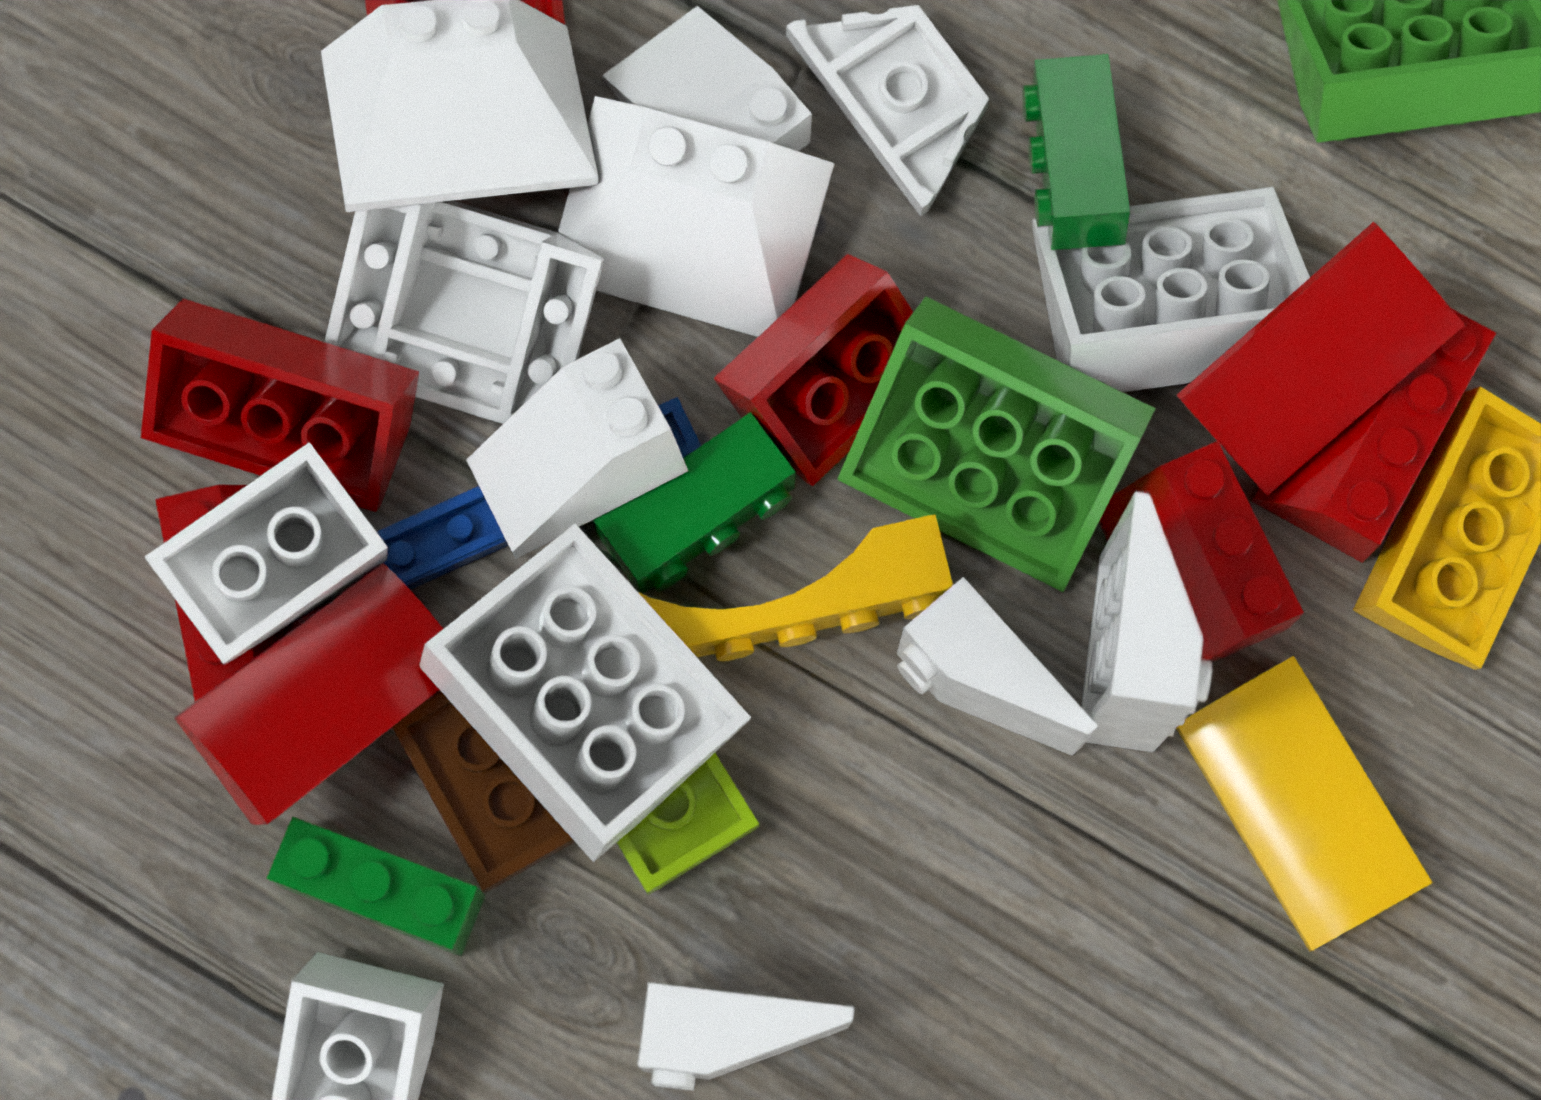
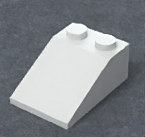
(714, 79)
(576, 450)
(268, 555)
(982, 668)
(356, 1032)
(715, 1032)

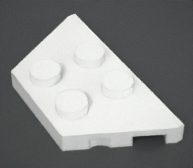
(898, 92)

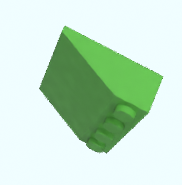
(1411, 62)
(994, 442)

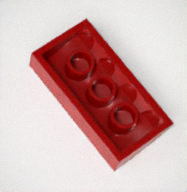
(1321, 358)
(315, 696)

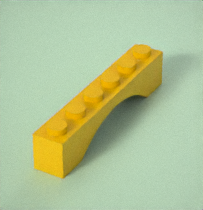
(888, 573)

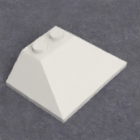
(455, 104)
(696, 216)
(464, 300)

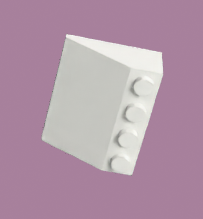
(1175, 292)
(1142, 640)
(582, 691)

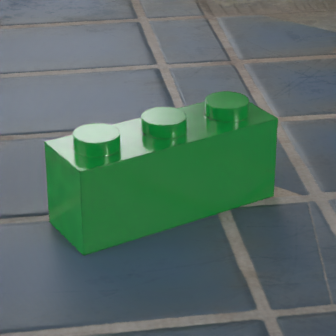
(1077, 152)
(701, 509)
(376, 886)

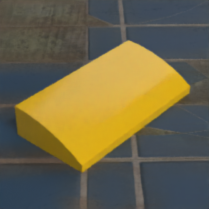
(1462, 534)
(1302, 804)

